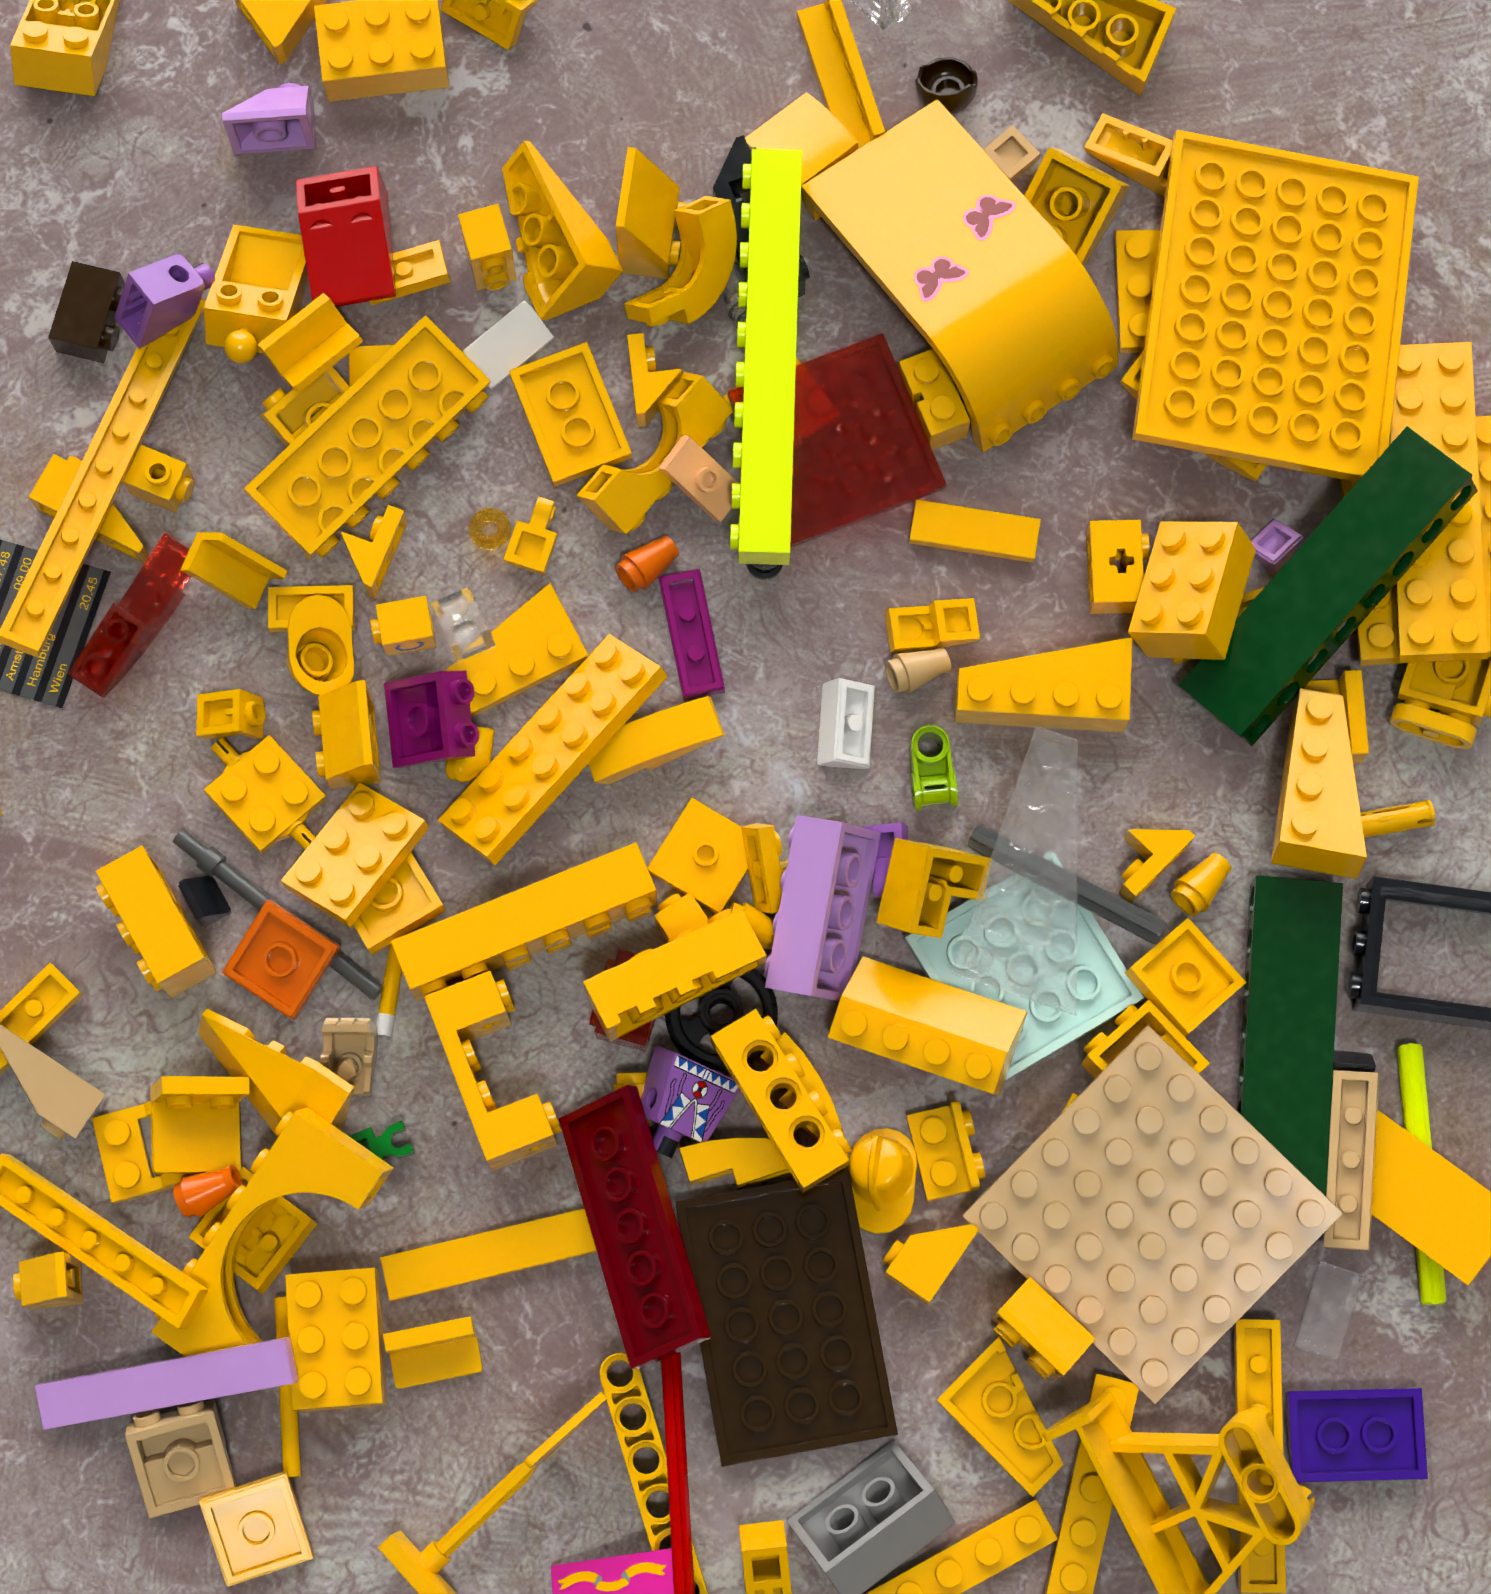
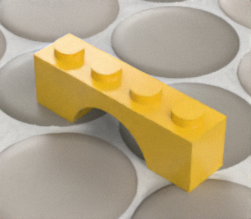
(624, 496)

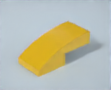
(932, 626)

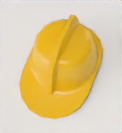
(320, 645)
(883, 1179)

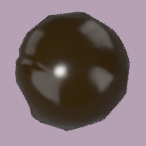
(949, 82)

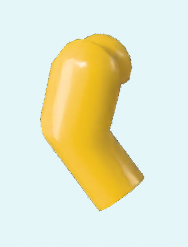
(469, 768)

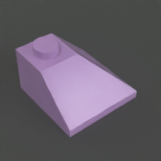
(272, 121)

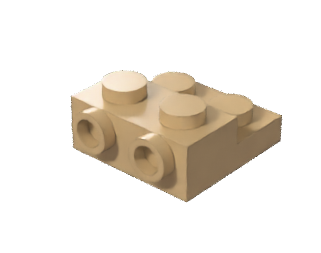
(179, 1456)

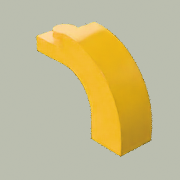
(703, 267)

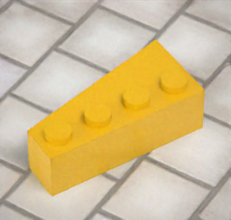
(1113, 34)
(1054, 689)
(1318, 799)
(674, 973)

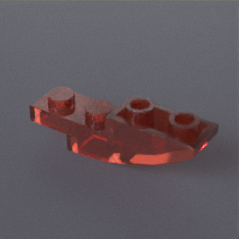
(135, 621)

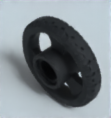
(688, 1033)

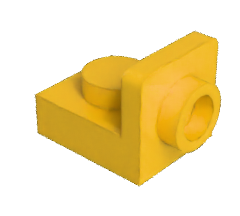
(230, 714)

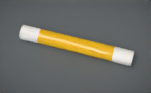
(389, 994)

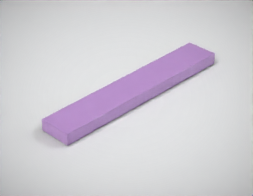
(166, 1383)

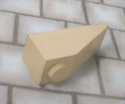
(51, 1088)

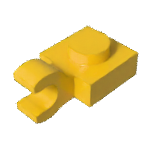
(533, 542)

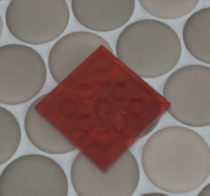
(854, 441)

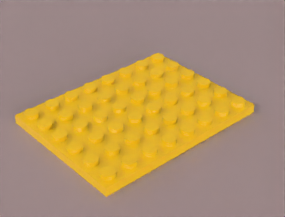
(1276, 307)

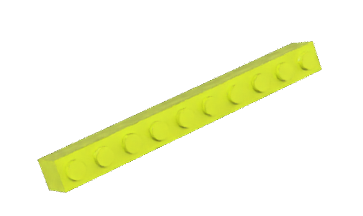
(769, 357)

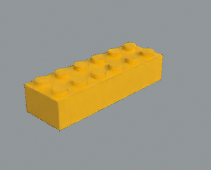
(528, 922)

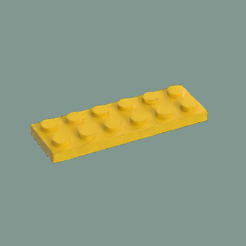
(552, 748)

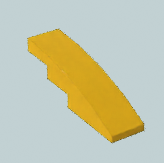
(1131, 152)

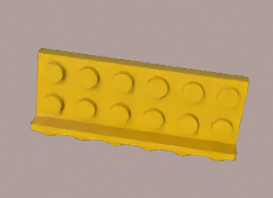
(369, 438)

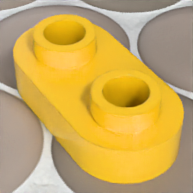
(1448, 729)

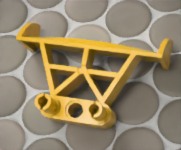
(1244, 1443)

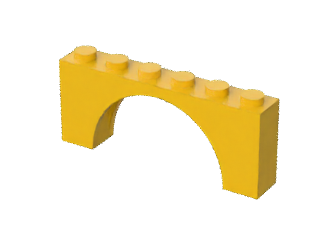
(304, 1159)

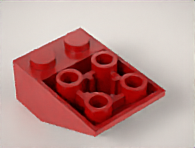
(347, 236)

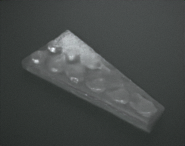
(1027, 904)

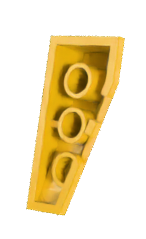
(562, 246)
(275, 1080)

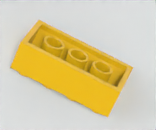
(928, 1025)

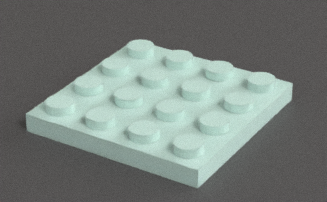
(1101, 986)

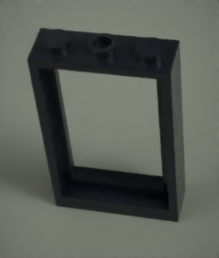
(1367, 946)

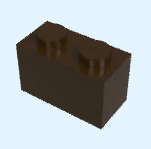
(86, 313)

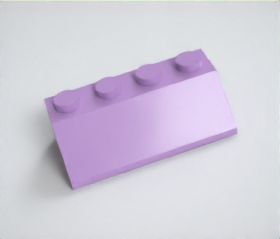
(821, 907)

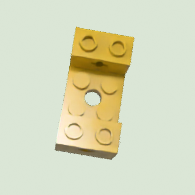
(467, 1013)

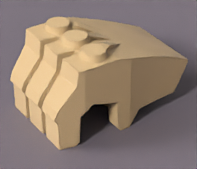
(351, 1051)

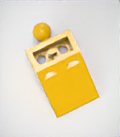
(254, 290)

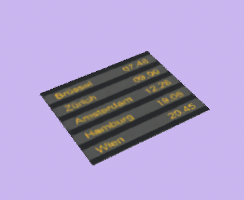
(47, 676)

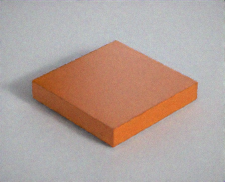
(281, 959)

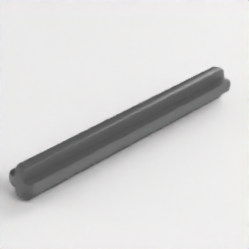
(1091, 897)

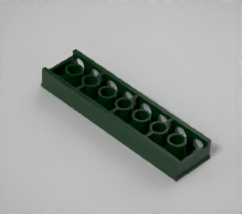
(1330, 583)
(1291, 1017)

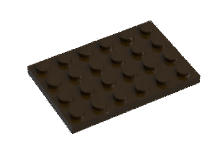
(788, 1319)

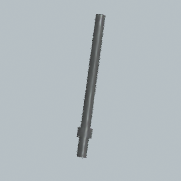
(213, 863)

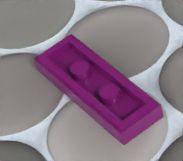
(691, 635)

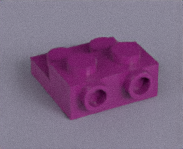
(430, 718)

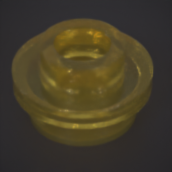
(486, 517)

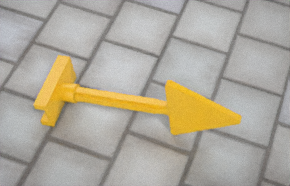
(423, 1567)

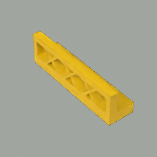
(840, 69)

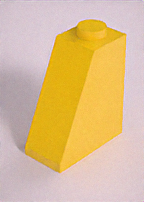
(279, 22)

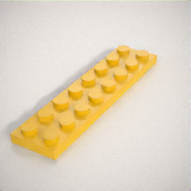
(1444, 590)

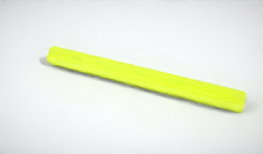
(1418, 1124)

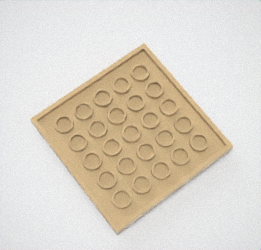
(1152, 1213)

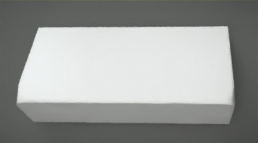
(509, 343)
(846, 724)

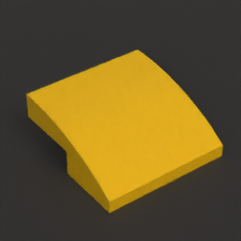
(809, 128)
(267, 1240)

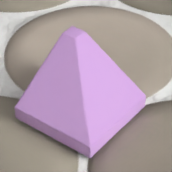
(1276, 545)

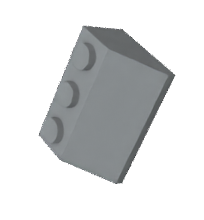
(871, 1521)

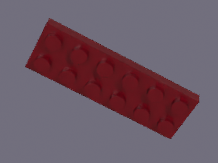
(634, 1228)

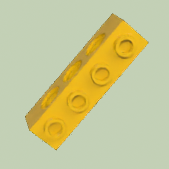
(805, 1164)

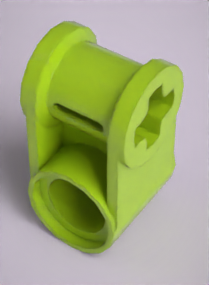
(932, 777)

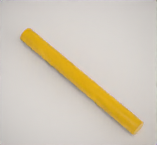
(288, 1417)

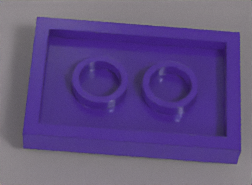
(1356, 1435)

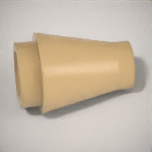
(914, 669)

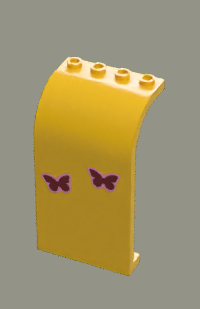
(970, 270)

